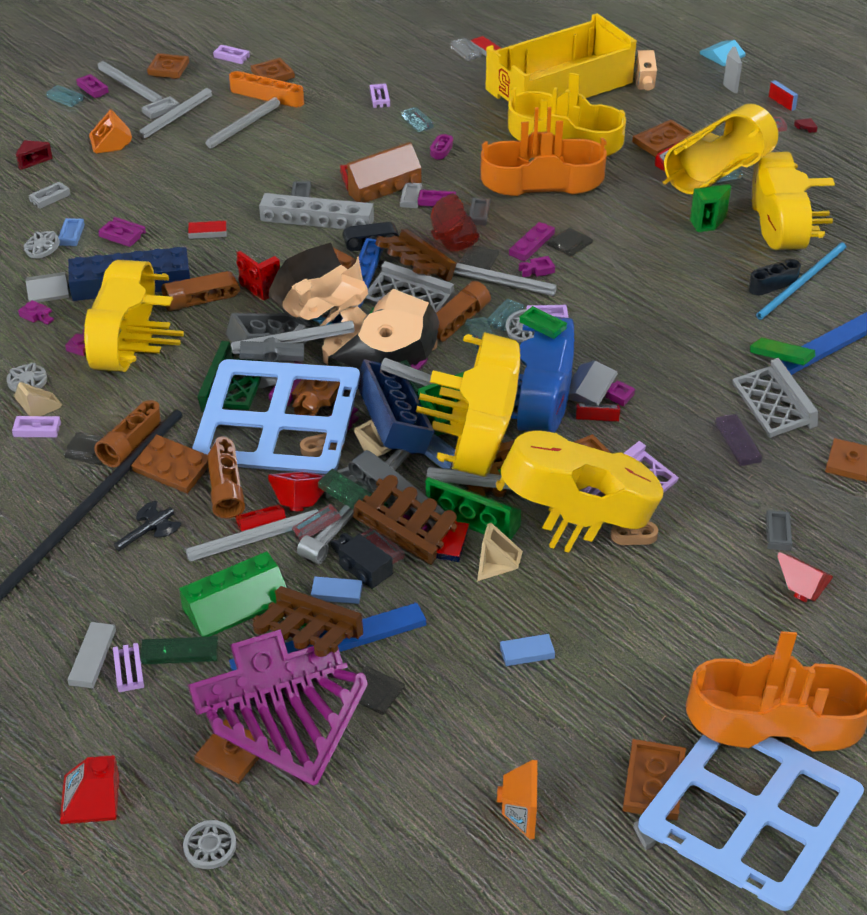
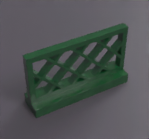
(223, 353)

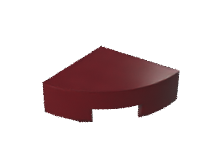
(806, 124)

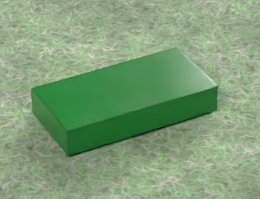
(543, 322)

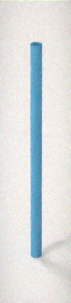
(800, 281)

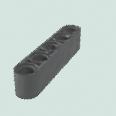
(369, 468)

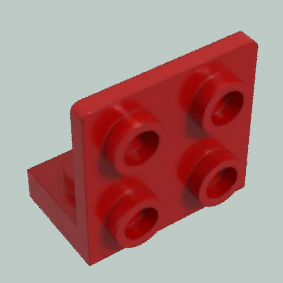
(257, 276)

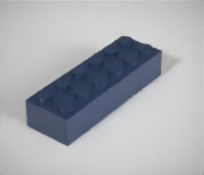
(88, 272)
(393, 409)

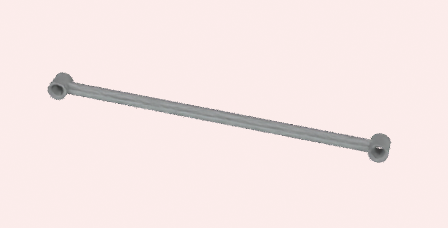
(317, 548)

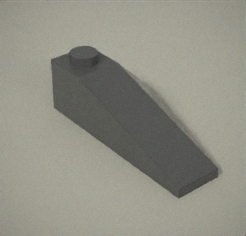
(254, 325)

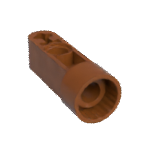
(200, 290)
(462, 307)
(128, 434)
(224, 476)

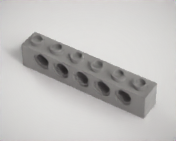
(315, 211)

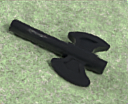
(154, 520)

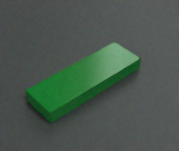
(782, 350)

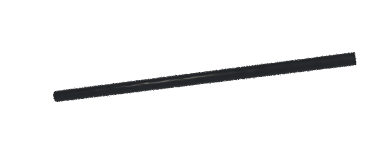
(68, 524)

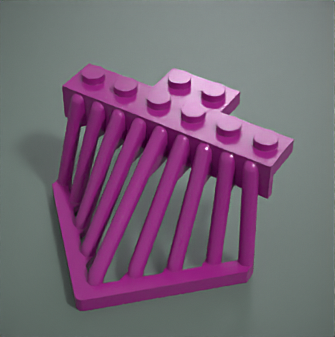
(267, 668)

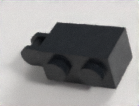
(363, 559)

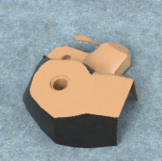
(315, 283)
(395, 330)

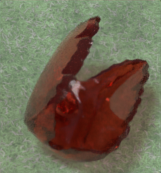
(452, 224)

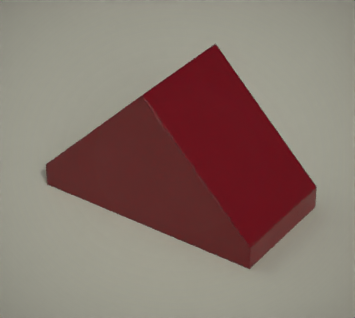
(33, 153)

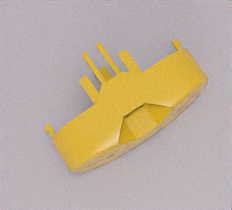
(579, 117)
(706, 157)
(784, 204)
(125, 304)
(484, 405)
(553, 471)

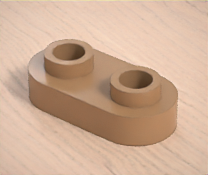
(313, 445)
(639, 536)

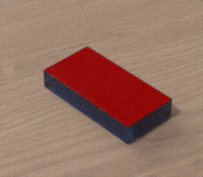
(454, 543)

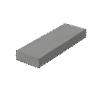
(91, 655)

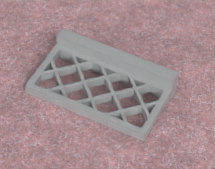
(415, 282)
(790, 393)

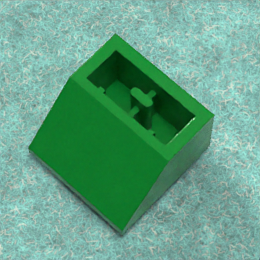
(709, 207)

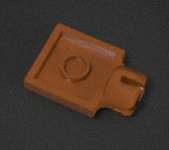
(312, 395)

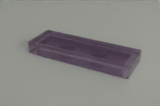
(738, 440)

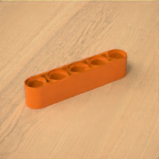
(266, 88)

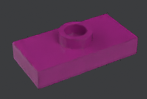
(430, 197)

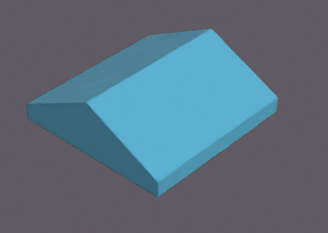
(719, 51)

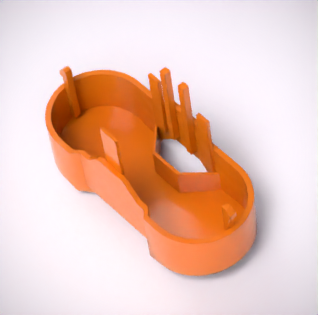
(558, 164)
(778, 698)

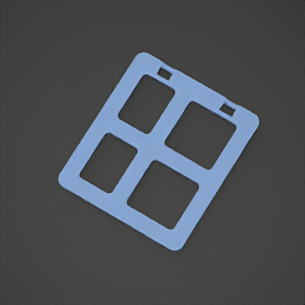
(275, 418)
(760, 812)

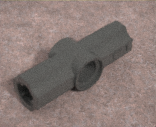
(271, 350)

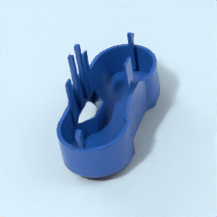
(546, 379)

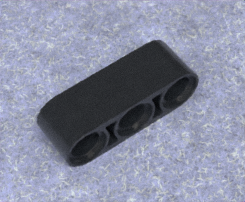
(369, 231)
(774, 276)

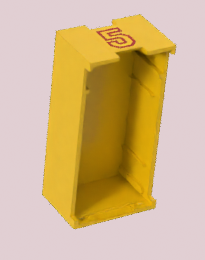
(592, 49)

